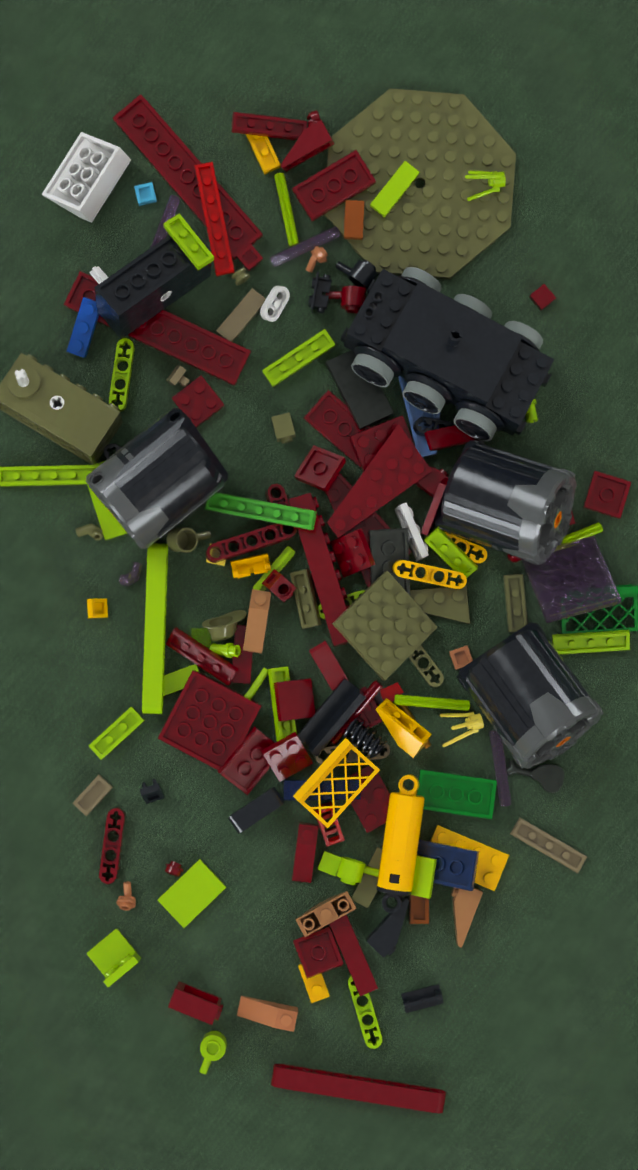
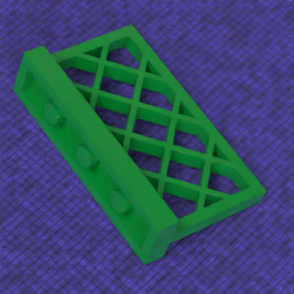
(624, 591)

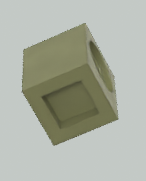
(283, 428)

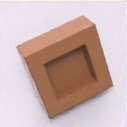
(460, 657)

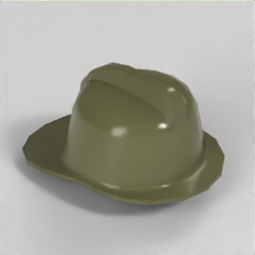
(224, 626)

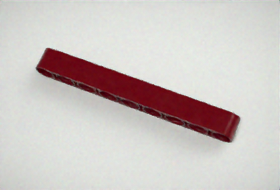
(358, 1088)

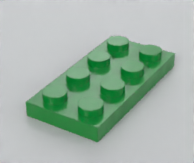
(457, 794)

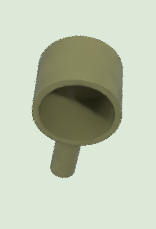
(185, 539)

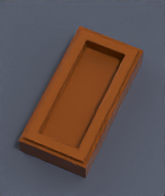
(354, 219)
(418, 910)

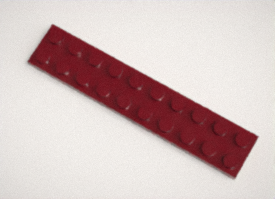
(176, 166)
(175, 337)

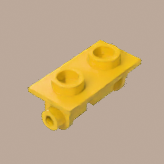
(254, 564)

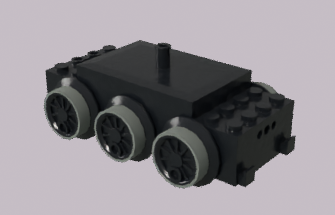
(447, 353)

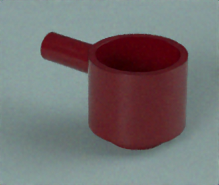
(351, 298)

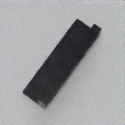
(331, 716)

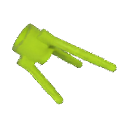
(495, 179)

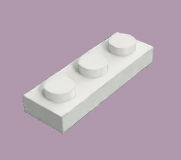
(415, 541)

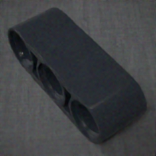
(256, 810)

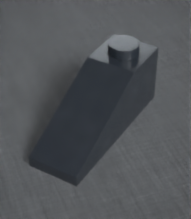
(386, 934)

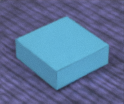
(145, 193)

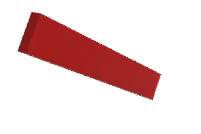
(214, 218)

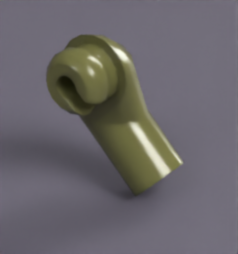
(90, 529)

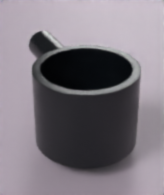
(361, 274)

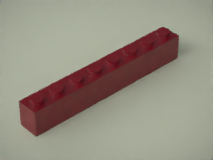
(322, 567)

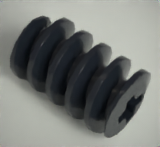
(364, 739)

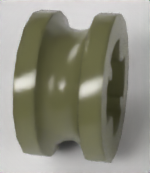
(240, 276)

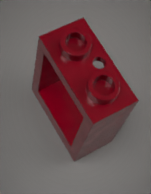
(196, 1003)

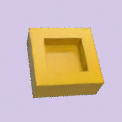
(97, 608)

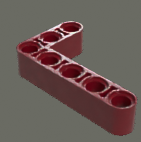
(258, 535)

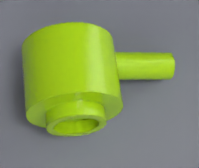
(352, 870)
(212, 1049)

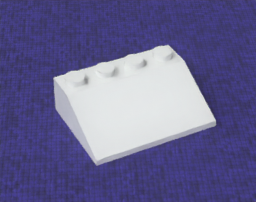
(87, 176)

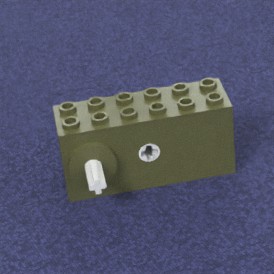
(58, 408)

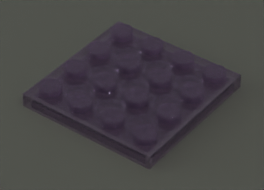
(573, 581)

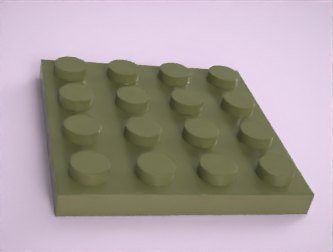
(385, 625)

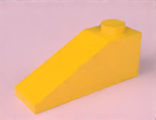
(405, 730)

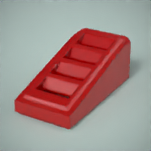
(335, 839)

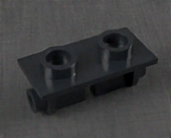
(320, 285)
(422, 998)

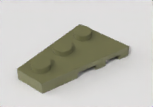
(443, 602)

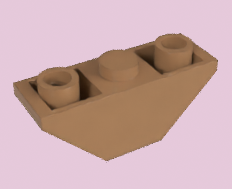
(325, 913)

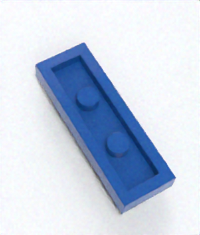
(83, 328)

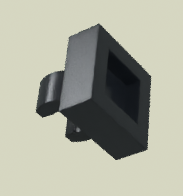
(151, 793)

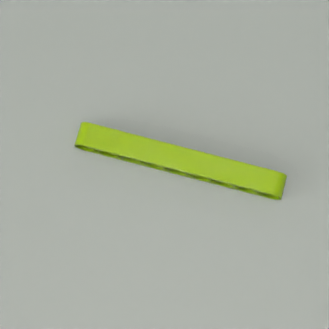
(155, 628)

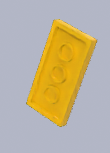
(490, 860)

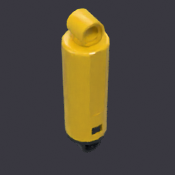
(400, 843)

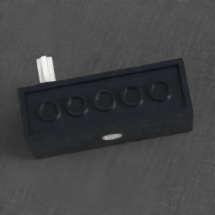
(146, 286)

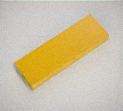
(264, 153)

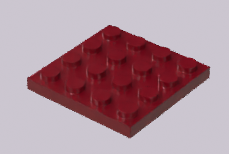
(209, 720)

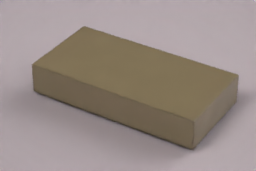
(92, 795)

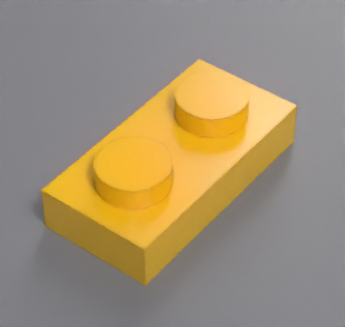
(315, 986)

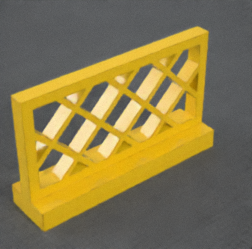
(324, 770)

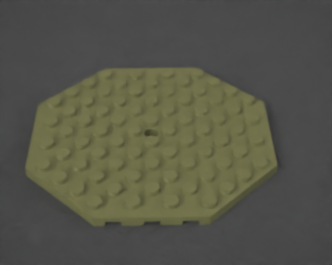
(431, 224)

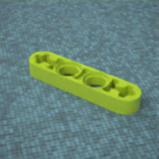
(122, 375)
(361, 1012)

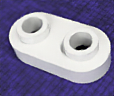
(274, 303)

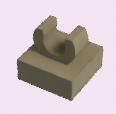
(177, 376)

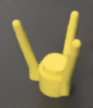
(473, 722)

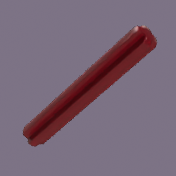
(370, 693)

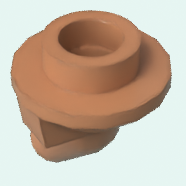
(318, 254)
(126, 902)

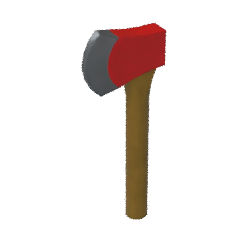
(389, 693)

